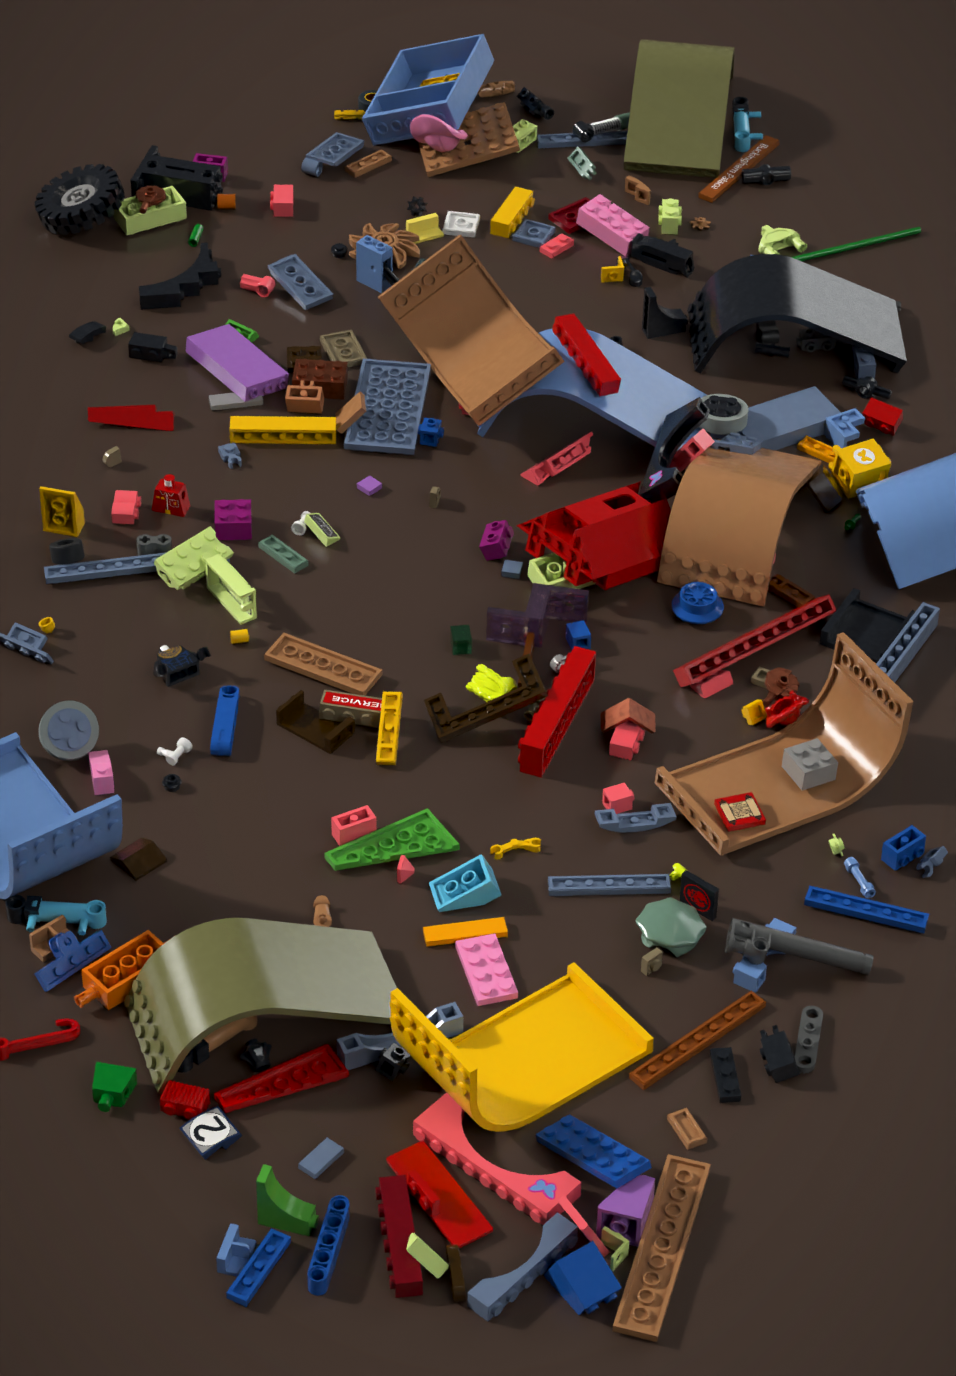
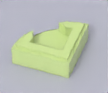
(120, 327)

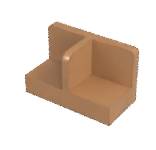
(40, 938)

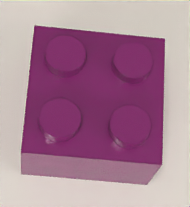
(233, 519)

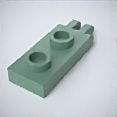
(582, 163)

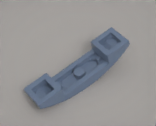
(636, 821)

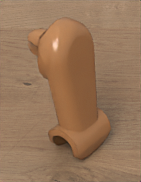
(322, 913)

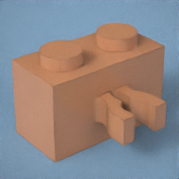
(304, 398)

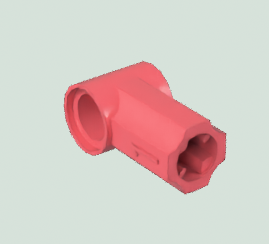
(261, 286)

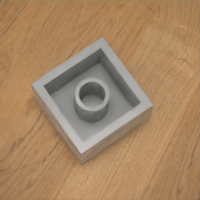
(809, 764)

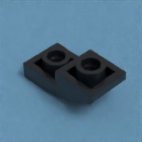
(87, 331)

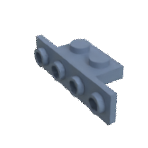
(27, 642)

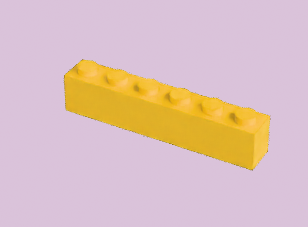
(282, 430)

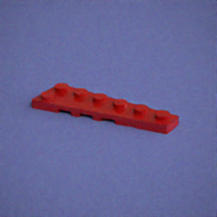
(293, 1076)

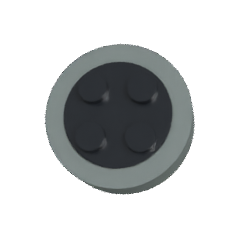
(726, 414)

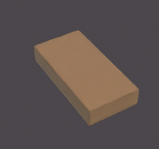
(687, 1128)

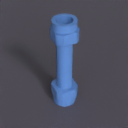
(867, 888)

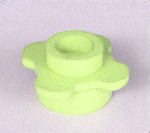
(836, 845)

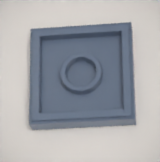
(533, 233)

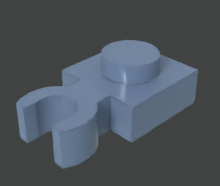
(230, 453)

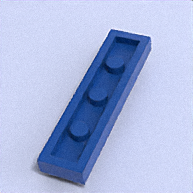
(258, 1267)

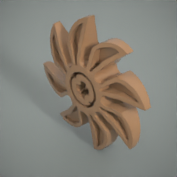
(400, 240)

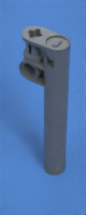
(755, 941)

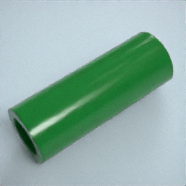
(195, 235)

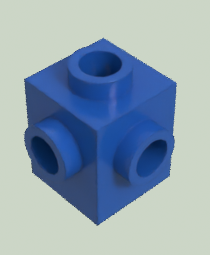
(430, 431)

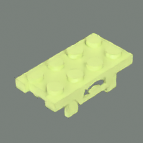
(187, 560)

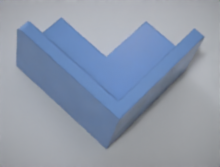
(841, 427)

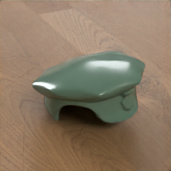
(671, 926)

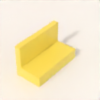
(425, 227)

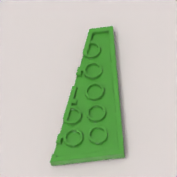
(412, 836)

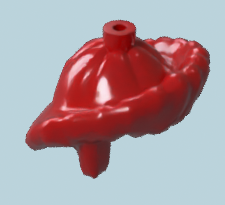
(785, 710)

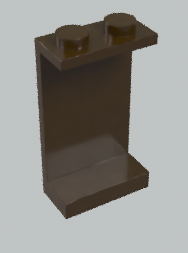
(305, 723)

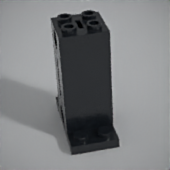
(194, 181)

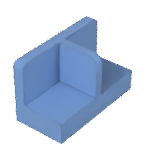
(234, 1252)

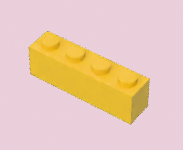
(512, 212)

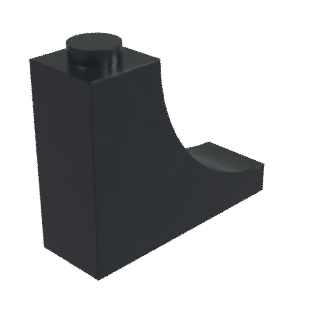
(659, 320)

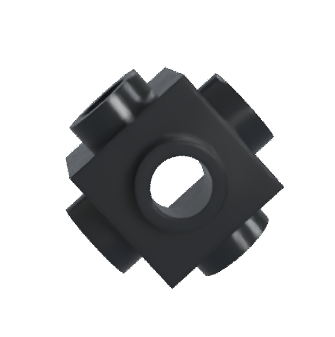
(393, 1062)

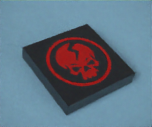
(699, 894)

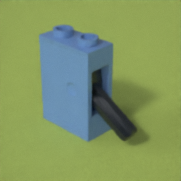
(374, 264)

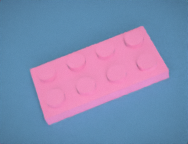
(486, 969)

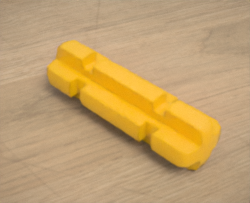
(348, 114)

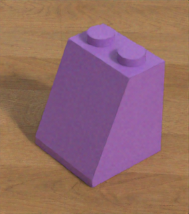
(627, 1209)

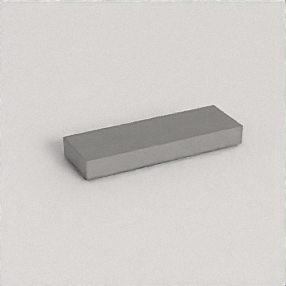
(231, 400)

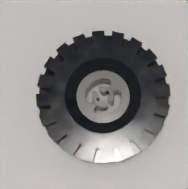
(79, 199)

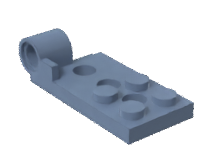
(331, 152)
(282, 272)

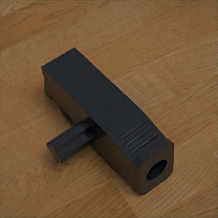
(663, 254)

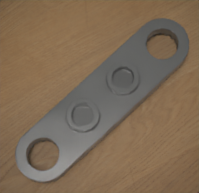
(808, 1038)

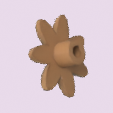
(701, 223)

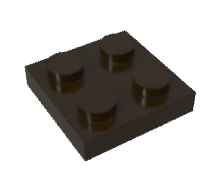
(296, 352)

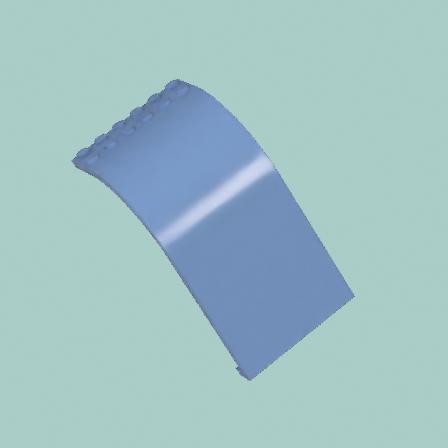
(642, 398)
(40, 830)

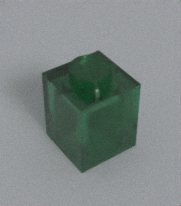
(461, 639)

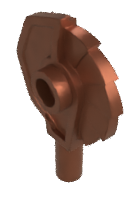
(150, 196)
(779, 684)

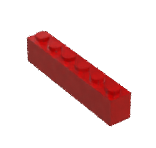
(586, 354)

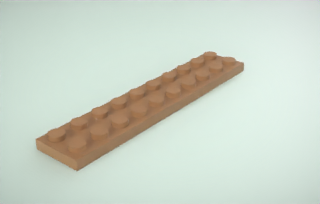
(661, 1248)

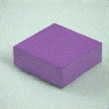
(369, 485)

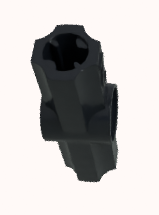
(766, 174)

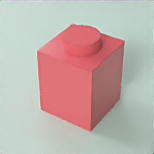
(618, 798)

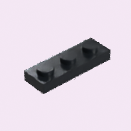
(725, 1075)

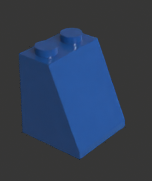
(584, 1279)

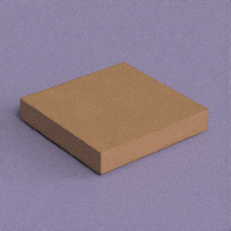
(350, 412)

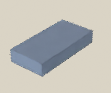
(321, 1158)

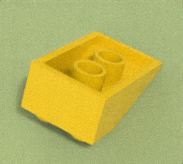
(61, 512)

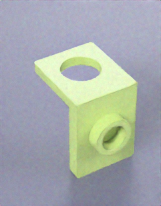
(617, 1243)

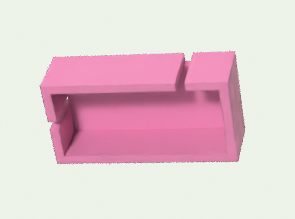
(610, 224)

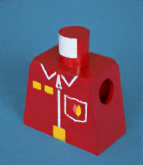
(171, 497)

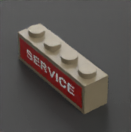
(340, 705)

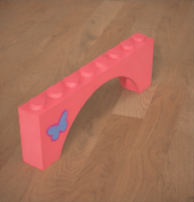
(533, 1194)

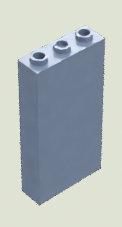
(789, 418)

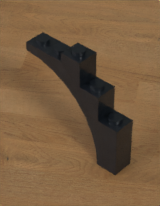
(172, 291)

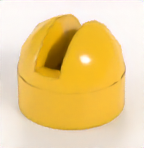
(47, 625)

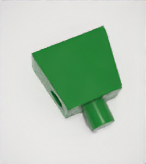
(112, 1085)

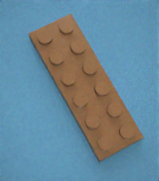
(323, 664)

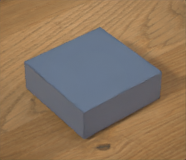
(512, 569)

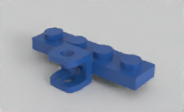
(71, 956)

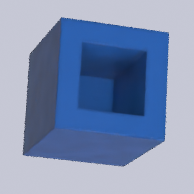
(578, 635)

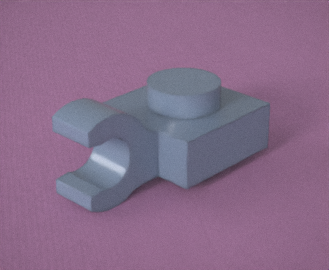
(932, 859)

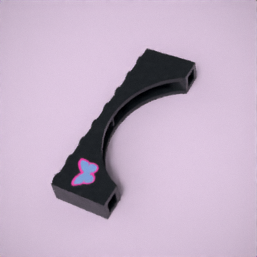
(661, 480)

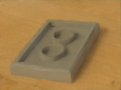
(343, 347)

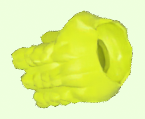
(489, 684)

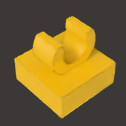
(754, 712)

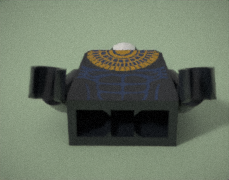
(178, 664)

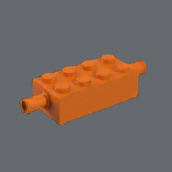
(114, 974)

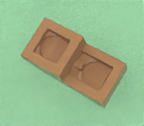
(638, 189)

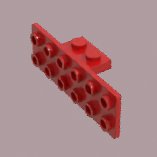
(440, 1195)

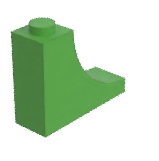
(280, 1208)

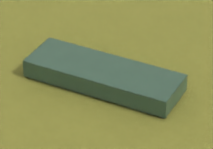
(283, 554)

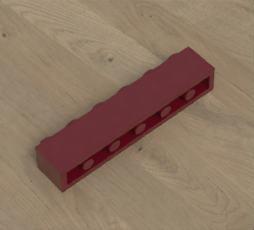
(397, 1227)

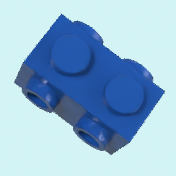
(903, 847)

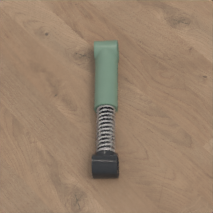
(586, 131)

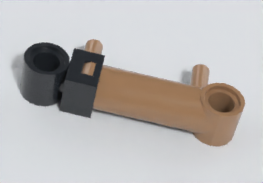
(218, 1037)

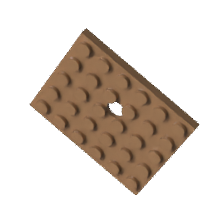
(490, 138)

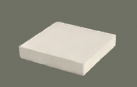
(461, 224)

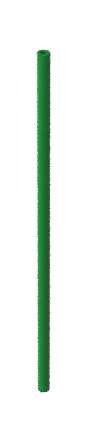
(858, 244)

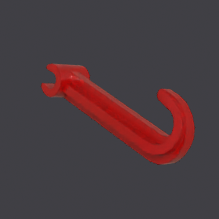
(8, 1047)

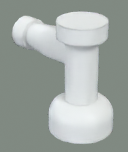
(299, 527)
(183, 746)

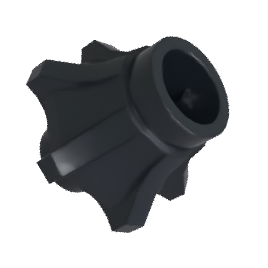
(257, 1055)

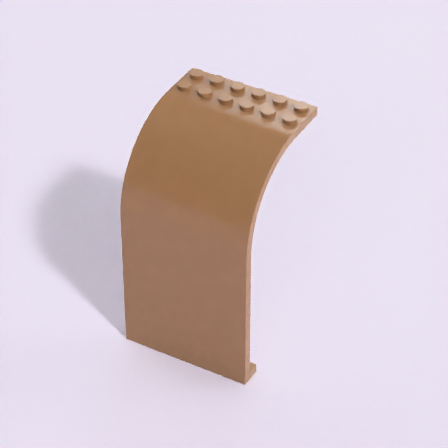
(469, 331)
(731, 520)
(857, 719)

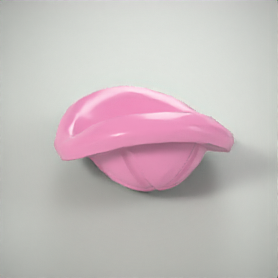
(436, 133)

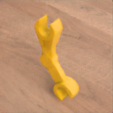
(531, 844)

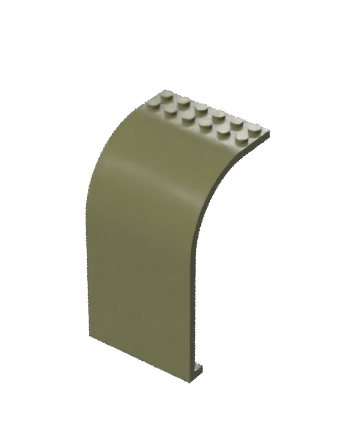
(678, 108)
(249, 970)

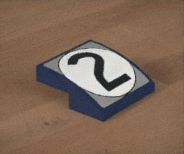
(210, 1131)

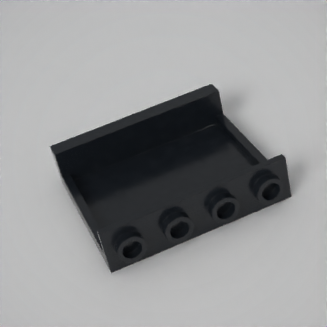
(864, 623)

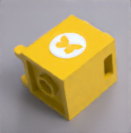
(859, 466)

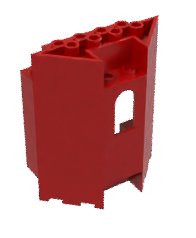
(603, 537)

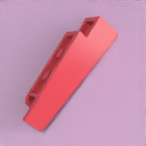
(559, 460)

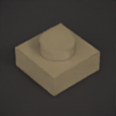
(651, 961)

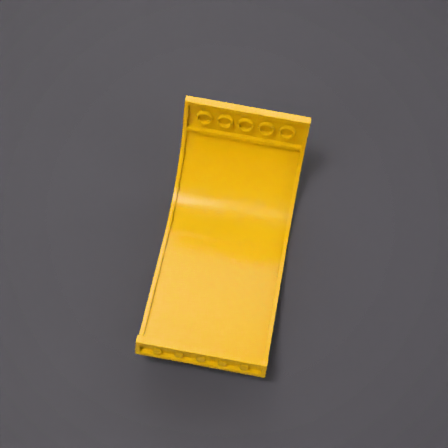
(527, 1054)

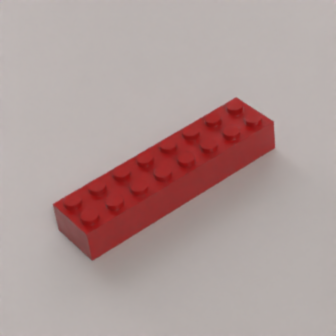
(557, 711)

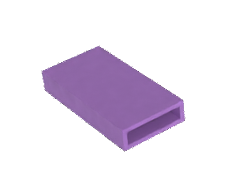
(237, 362)

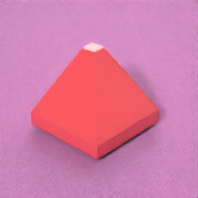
(404, 869)

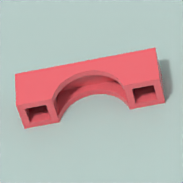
(691, 450)

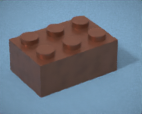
(326, 374)

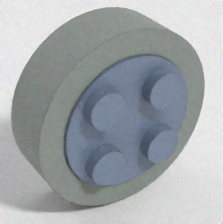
(68, 730)

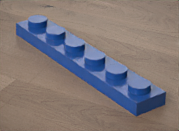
(866, 909)

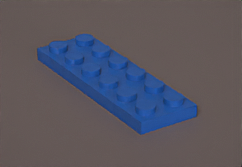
(593, 1151)

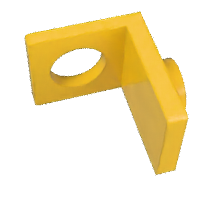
(613, 273)

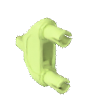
(778, 239)

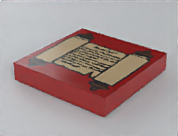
(740, 811)

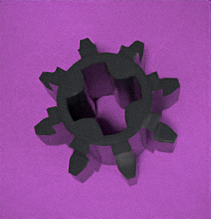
(422, 205)

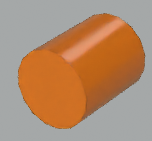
(226, 201)

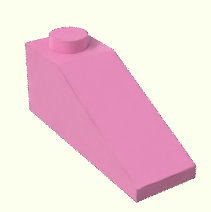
(101, 772)

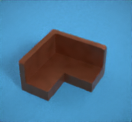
(627, 711)

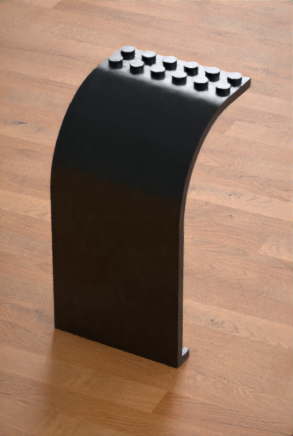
(792, 291)

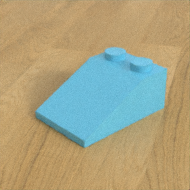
(465, 886)

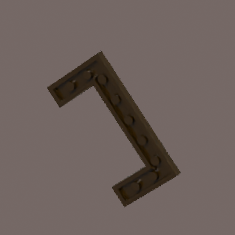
(530, 692)

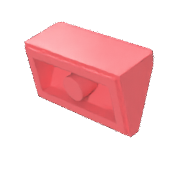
(713, 683)

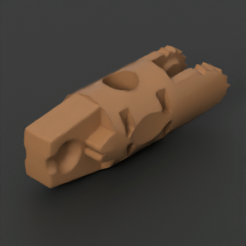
(496, 88)

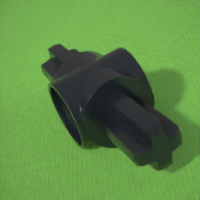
(867, 387)

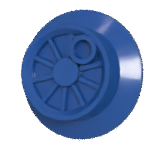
(697, 603)

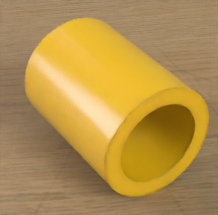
(239, 636)

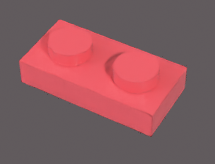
(556, 245)

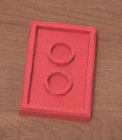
(581, 1223)

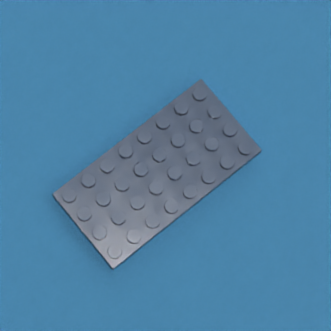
(393, 404)

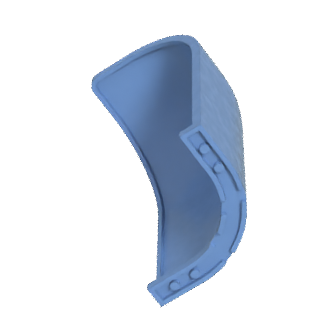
(916, 519)

